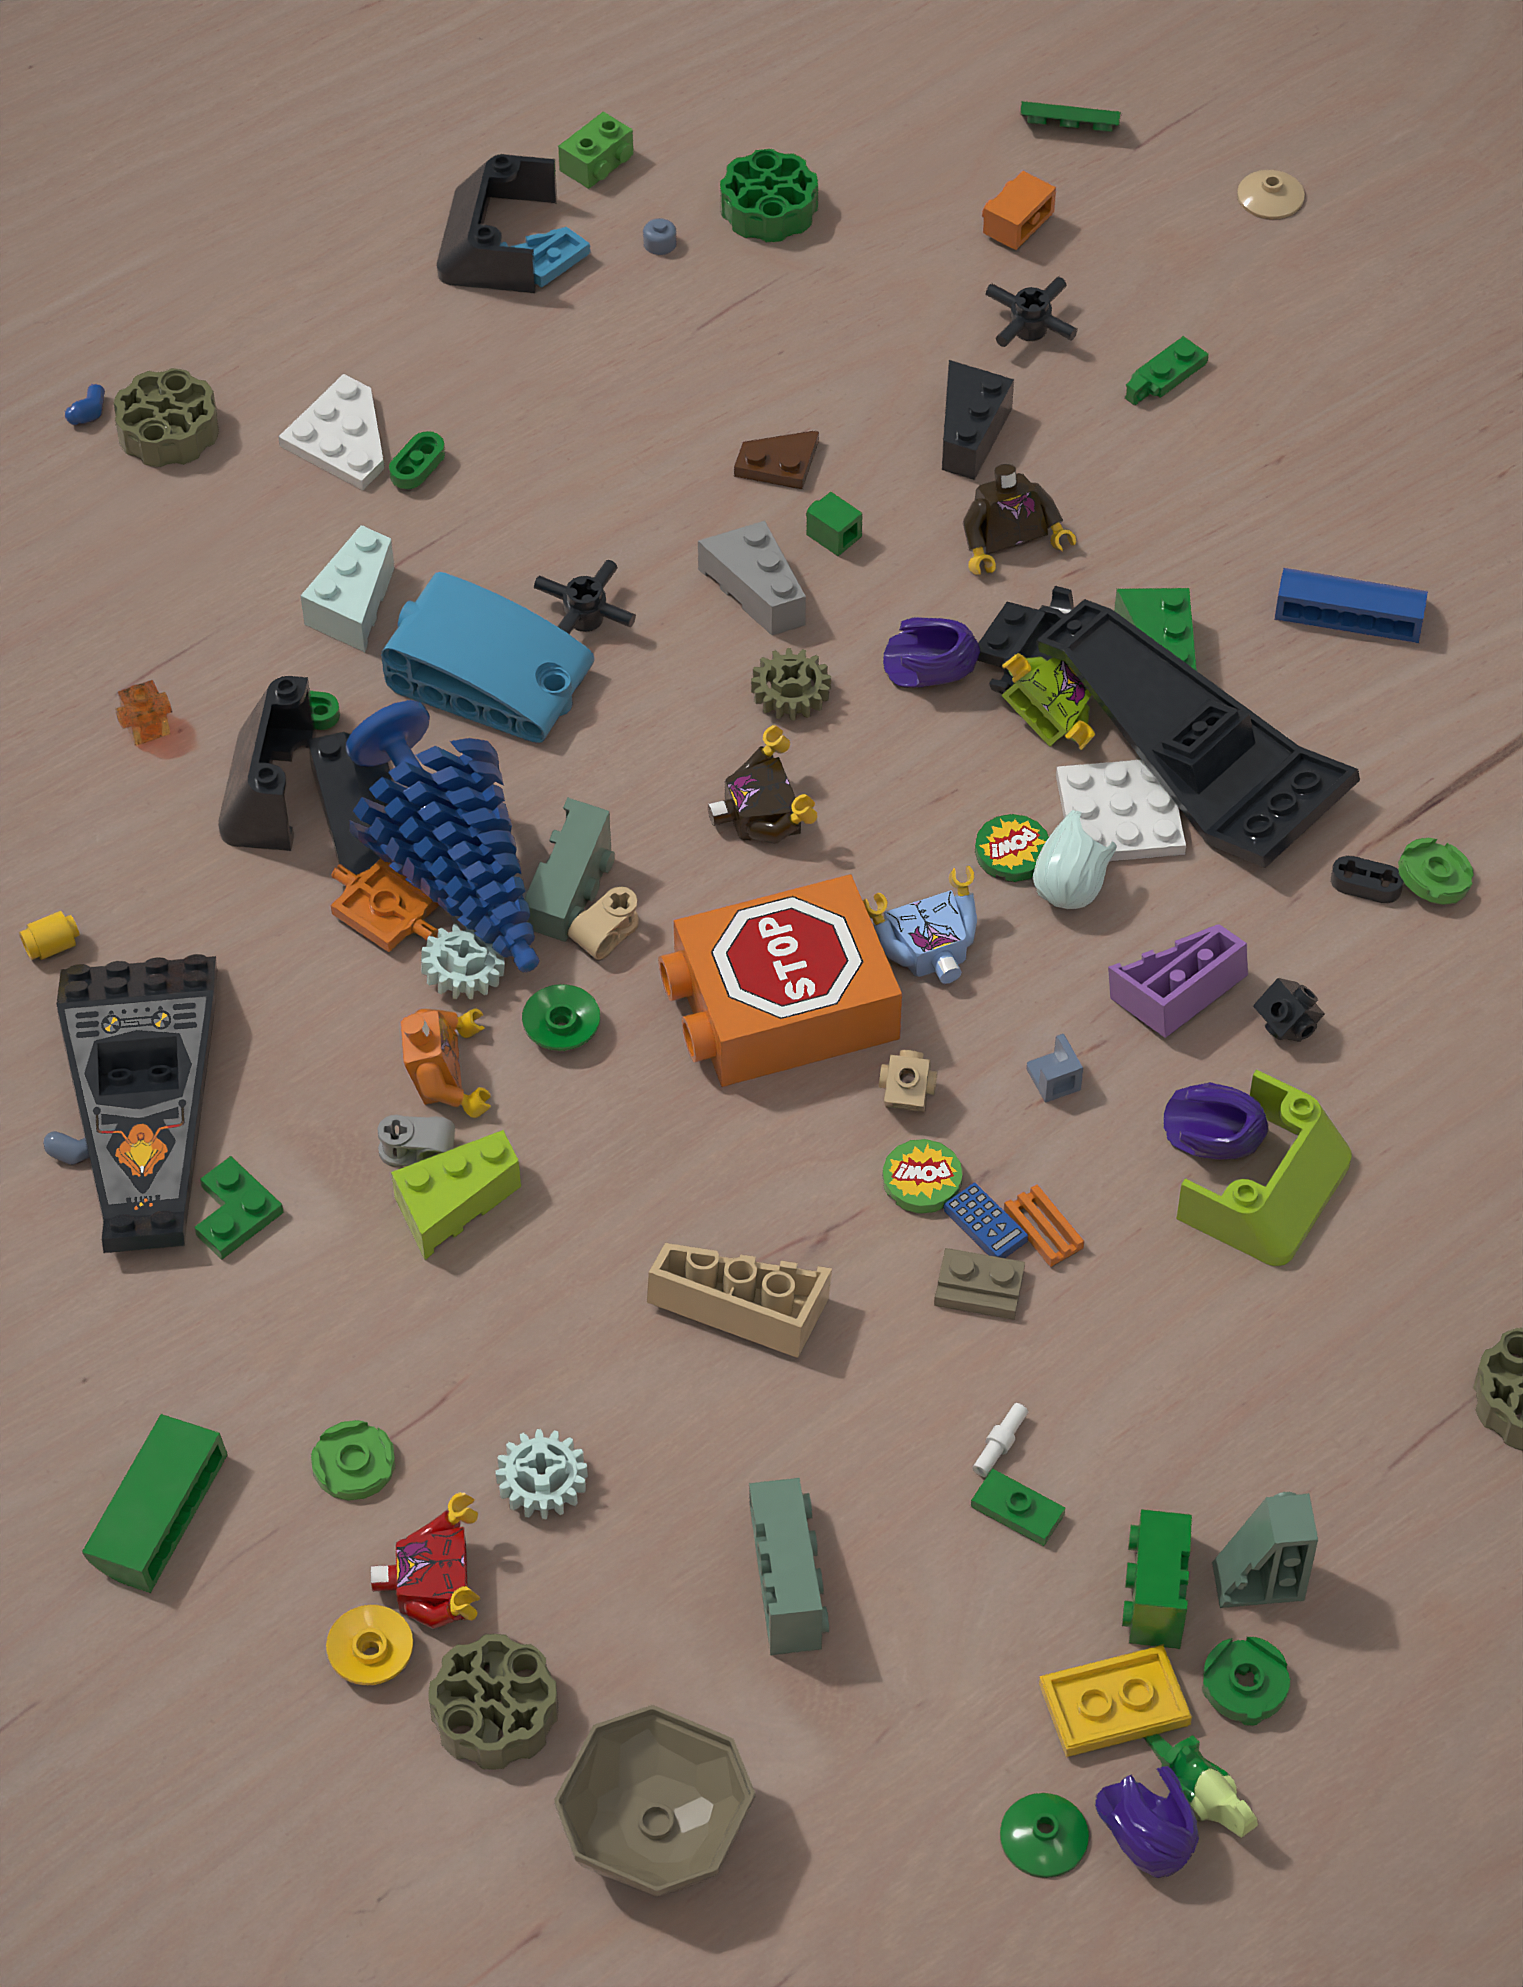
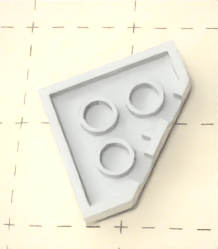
(339, 433)

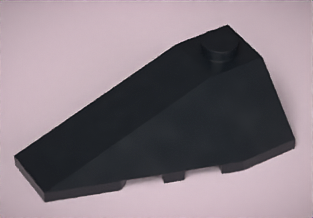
(340, 789)

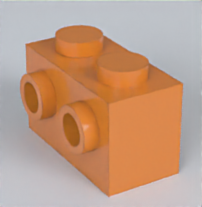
(1018, 210)

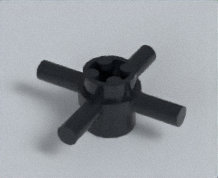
(1031, 312)
(586, 600)

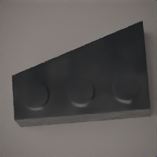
(974, 416)

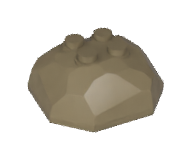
(654, 1800)

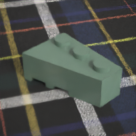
(572, 871)
(1269, 1554)

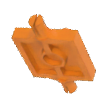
(382, 905)

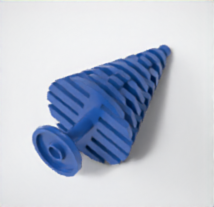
(446, 827)

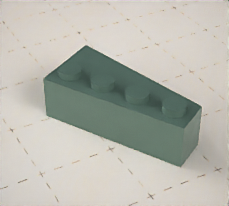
(787, 1566)

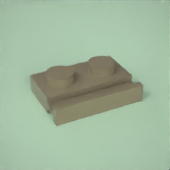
(979, 1283)

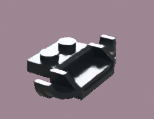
(1017, 630)

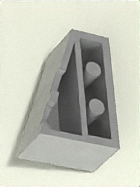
(756, 574)

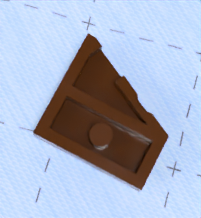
(778, 459)

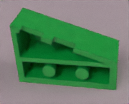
(1161, 615)
(1158, 1579)

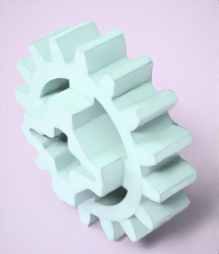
(461, 963)
(521, 1470)

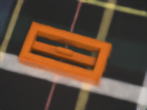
(1027, 1201)

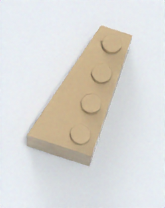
(741, 1296)

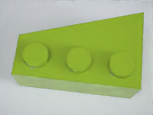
(454, 1188)

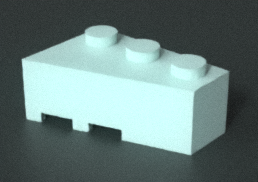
(350, 588)

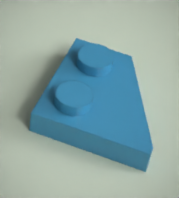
(555, 252)

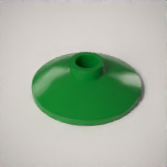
(561, 1005)
(1038, 1852)

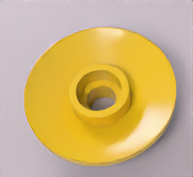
(369, 1628)

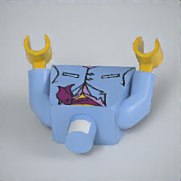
(929, 932)

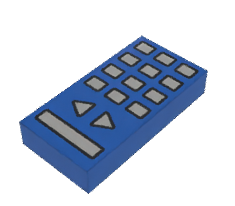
(985, 1222)

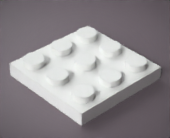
(1123, 806)

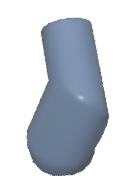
(65, 1148)

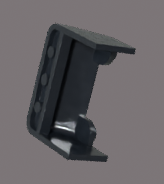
(473, 251)

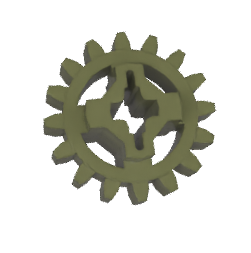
(790, 684)

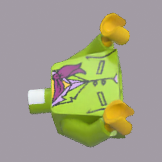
(1049, 698)

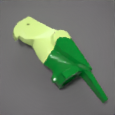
(1204, 1784)

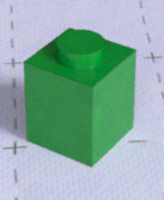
(833, 523)

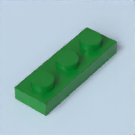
(1070, 116)

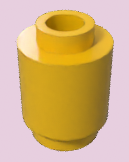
(49, 935)

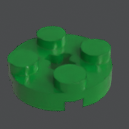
(1239, 1702)

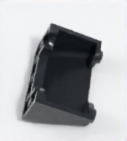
(254, 795)

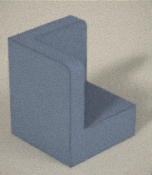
(1057, 1072)

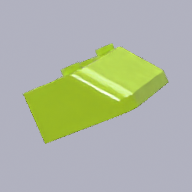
(1275, 1218)

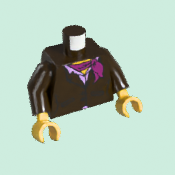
(1009, 514)
(761, 796)

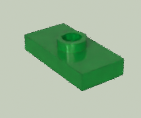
(1018, 1507)

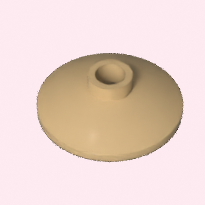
(1270, 194)

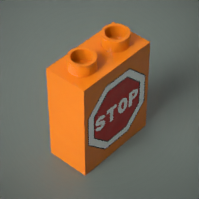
(782, 981)

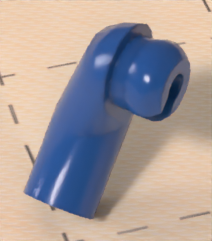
(87, 409)

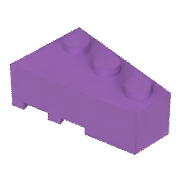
(1180, 981)

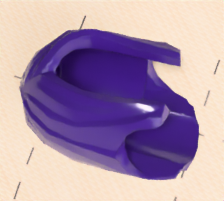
(930, 652)
(1215, 1122)
(1150, 1829)

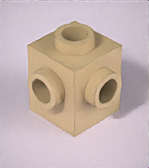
(907, 1095)

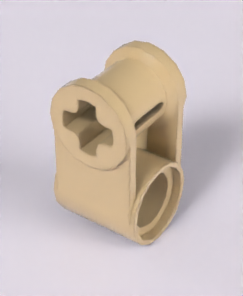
(606, 922)

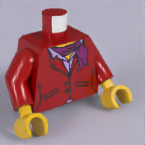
(433, 1569)

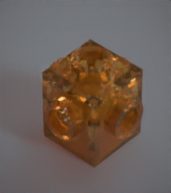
(144, 712)

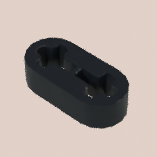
(1366, 879)

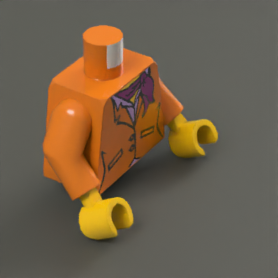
(434, 1061)

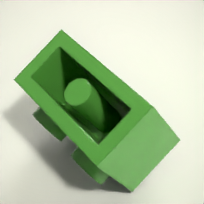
(596, 150)

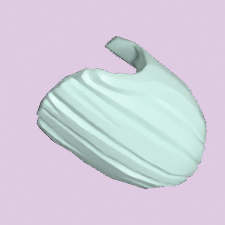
(1071, 865)

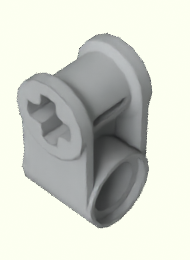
(416, 1140)

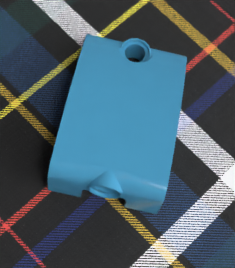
(484, 659)

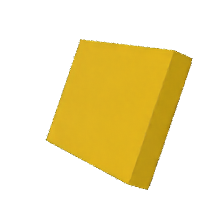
(1114, 1700)

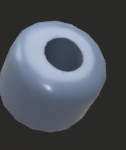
(659, 236)

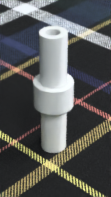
(1000, 1439)

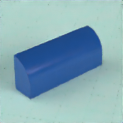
(1351, 605)

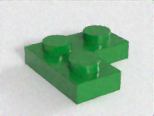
(243, 1210)

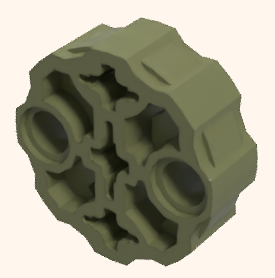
(166, 417)
(1501, 1388)
(461, 1693)

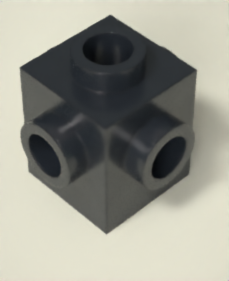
(1289, 1010)

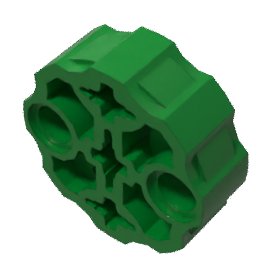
(769, 195)

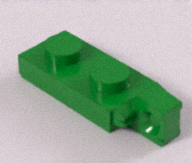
(1166, 370)

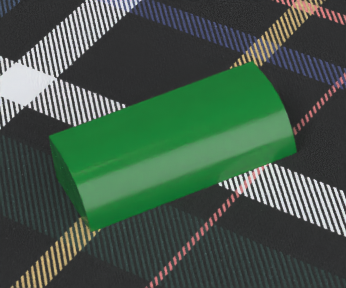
(155, 1502)

